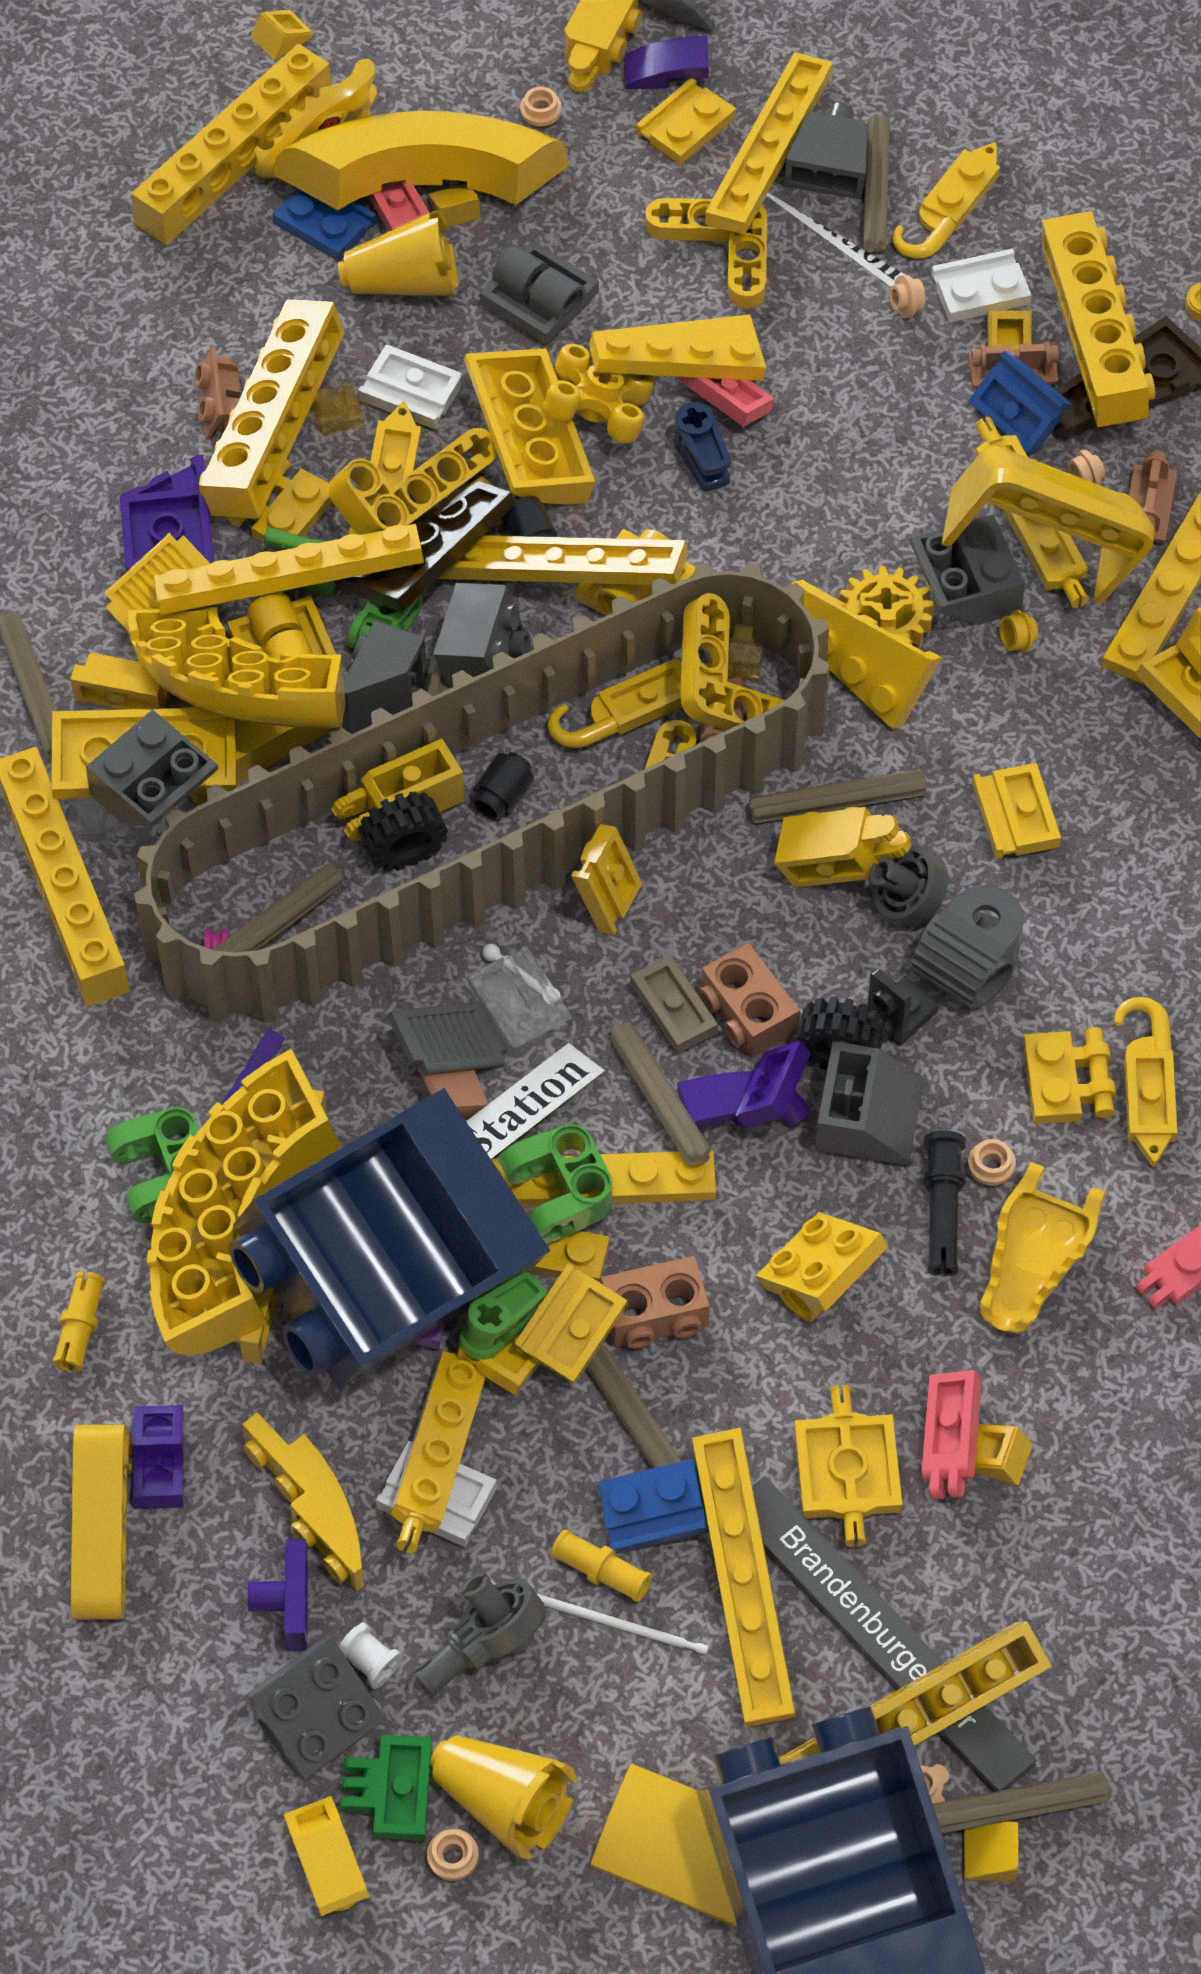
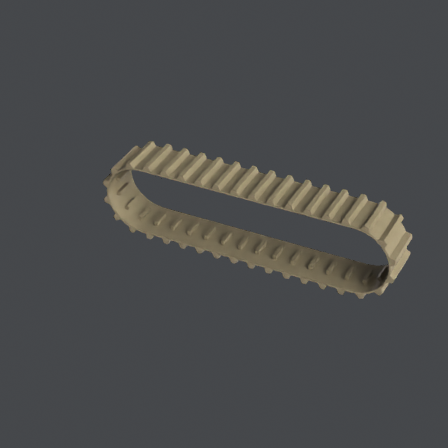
(514, 863)

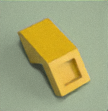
(326, 1856)

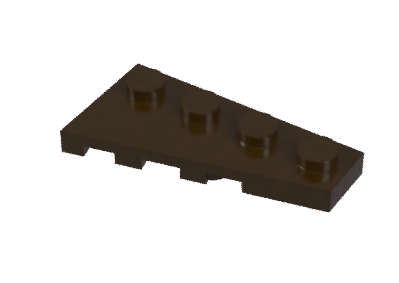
(1170, 359)
(442, 541)

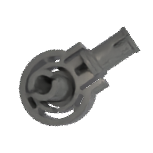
(916, 878)
(494, 1625)

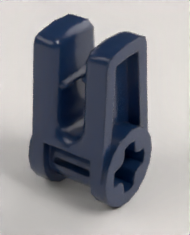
(702, 446)

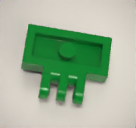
(392, 1787)

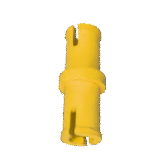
(79, 1321)
(601, 1565)

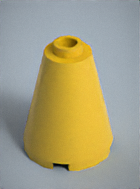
(404, 261)
(506, 1790)

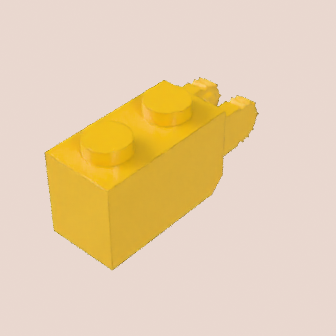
(598, 38)
(424, 770)
(837, 845)

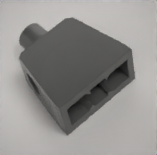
(829, 154)

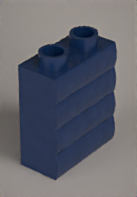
(385, 1240)
(838, 1856)

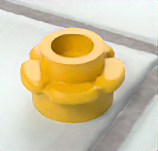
(1018, 631)

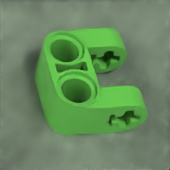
(145, 1138)
(543, 1154)

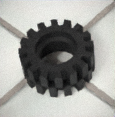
(403, 831)
(838, 1022)

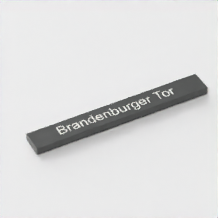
(879, 1632)

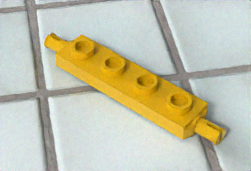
(1048, 549)
(436, 1448)

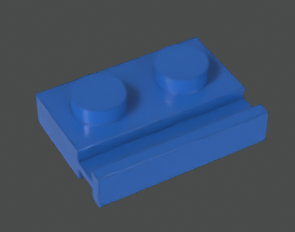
(322, 225)
(1019, 402)
(653, 1506)

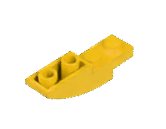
(315, 1495)

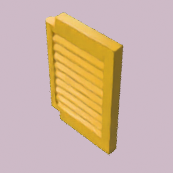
(137, 586)

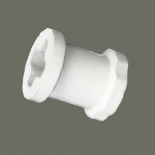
(370, 1655)

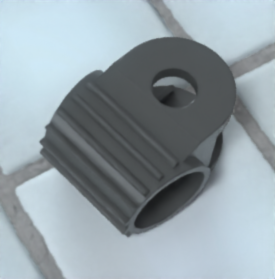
(971, 953)

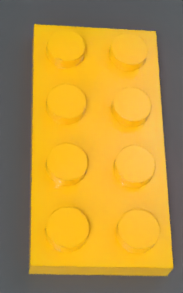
(85, 734)

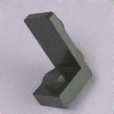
(900, 1005)

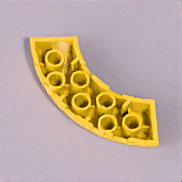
(422, 150)
(233, 677)
(242, 1151)

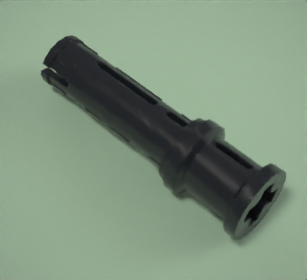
(944, 1182)

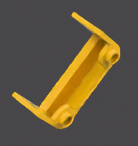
(1059, 502)

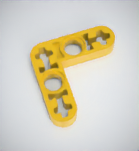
(757, 241)
(714, 680)

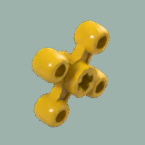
(597, 395)

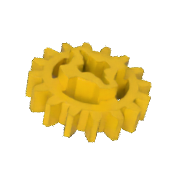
(892, 602)

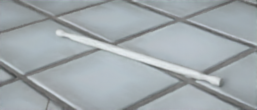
(622, 1624)

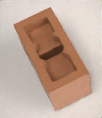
(758, 997)
(650, 1291)

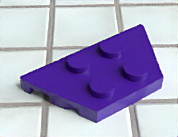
(165, 507)

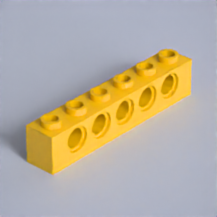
(226, 146)
(1096, 319)
(271, 409)
(62, 878)
(956, 1686)

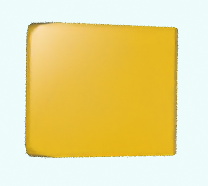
(279, 32)
(456, 204)
(1009, 328)
(1002, 1452)
(991, 1852)

